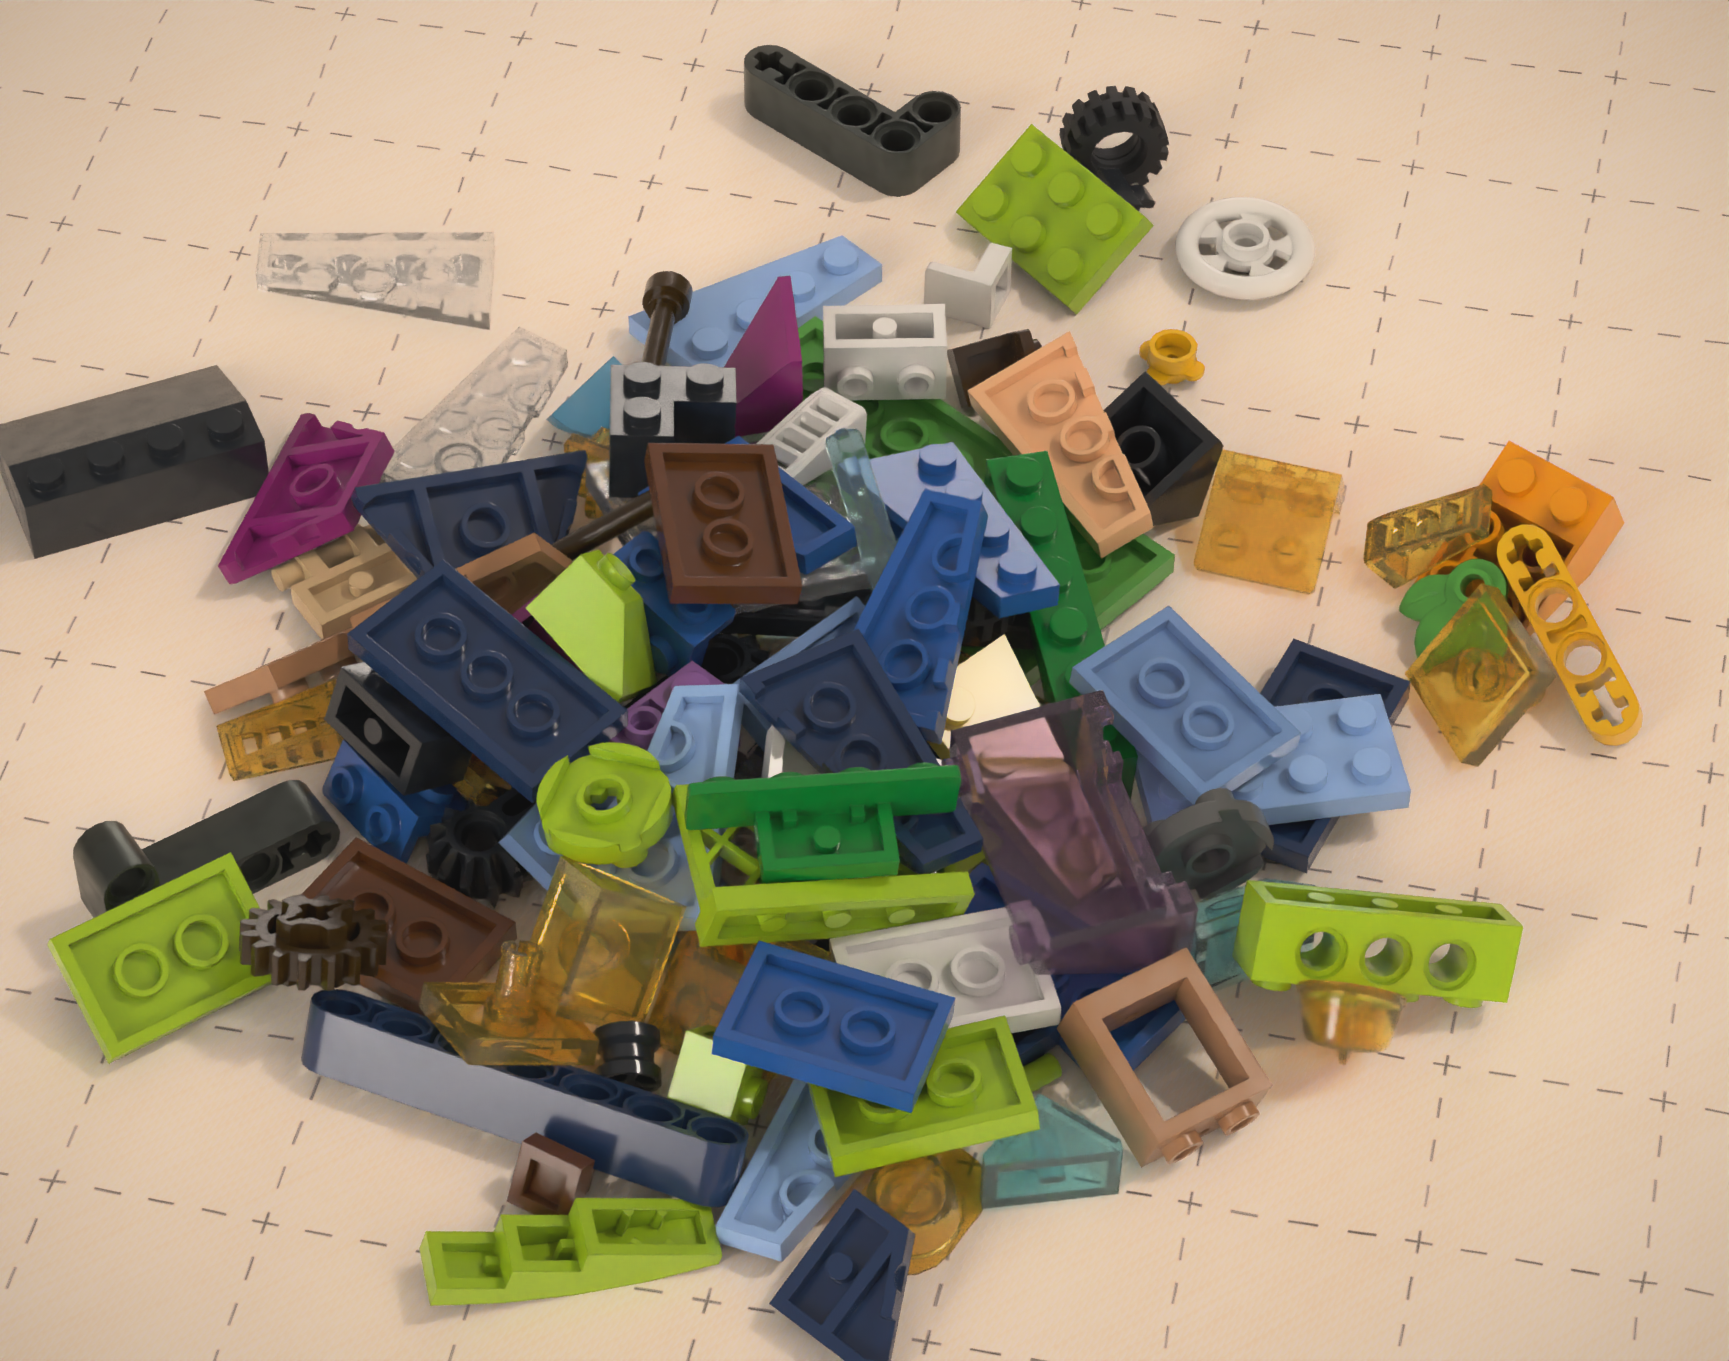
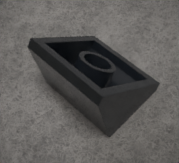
(1165, 448)

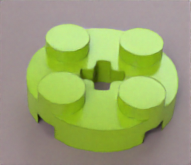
(609, 835)

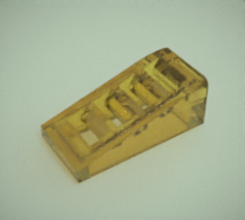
(1426, 534)
(295, 750)

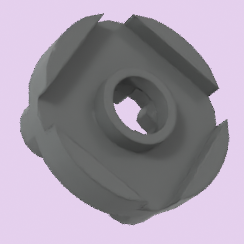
(1211, 842)

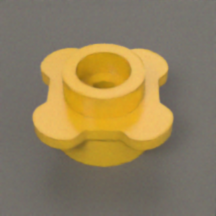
(1172, 357)

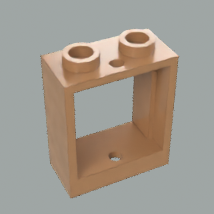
(1089, 1039)

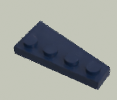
(847, 715)

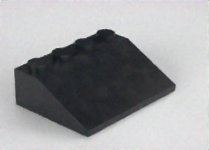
(131, 460)

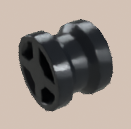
(628, 1053)

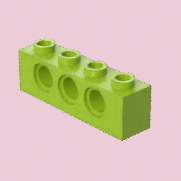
(1283, 915)

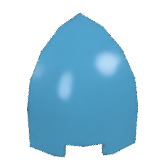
(588, 406)

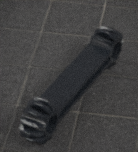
(466, 845)

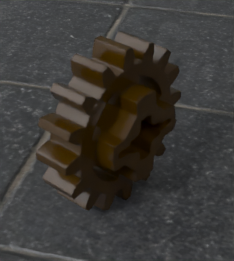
(313, 942)

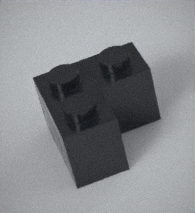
(664, 407)

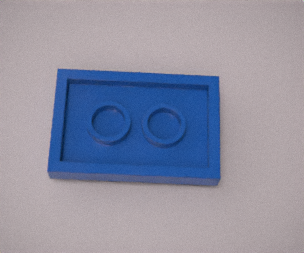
(834, 1026)

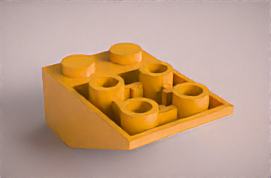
(1540, 494)

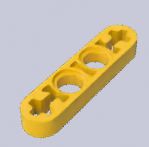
(1566, 635)

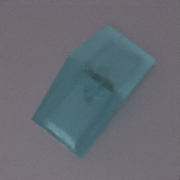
(1051, 1164)

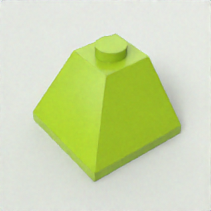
(600, 624)

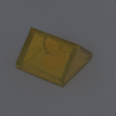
(602, 945)

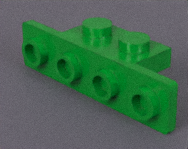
(824, 822)

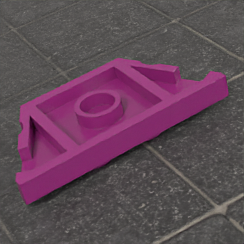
(306, 495)

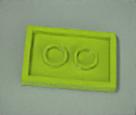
(1055, 218)
(160, 958)
(969, 1098)

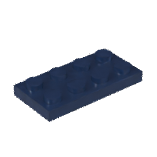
(1312, 676)
(486, 678)

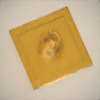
(1480, 675)
(503, 1020)

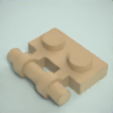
(343, 579)

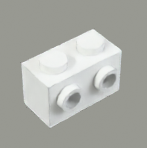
(885, 351)

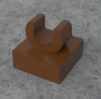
(549, 1177)

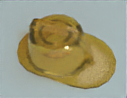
(1348, 1016)
(933, 1199)

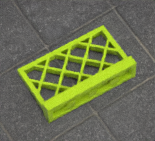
(809, 907)

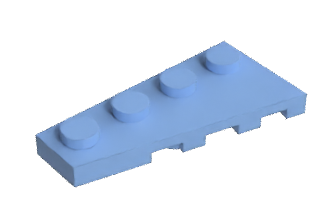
(721, 312)

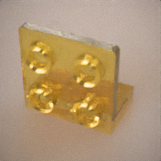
(1268, 521)

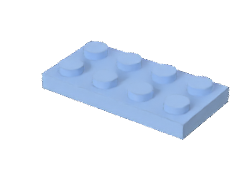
(1339, 768)

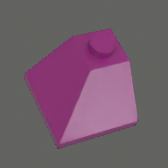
(768, 364)

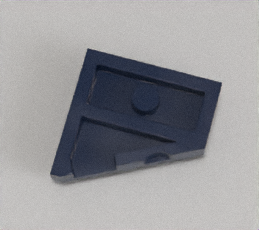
(852, 1282)

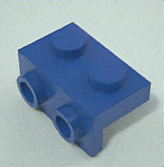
(675, 630)
(379, 809)

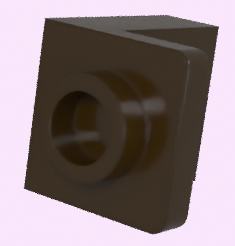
(987, 357)

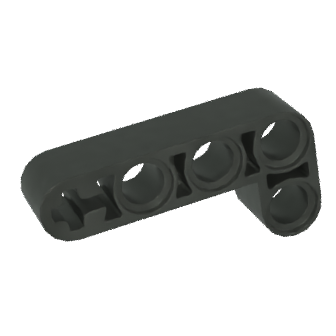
(849, 129)
(267, 835)

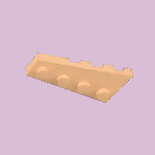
(1054, 408)

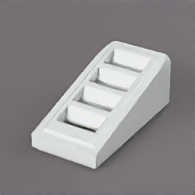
(803, 433)

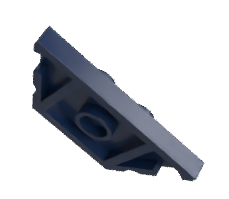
(473, 509)

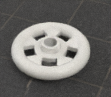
(1245, 248)

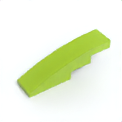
(587, 1251)

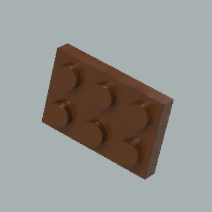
(722, 524)
(429, 926)

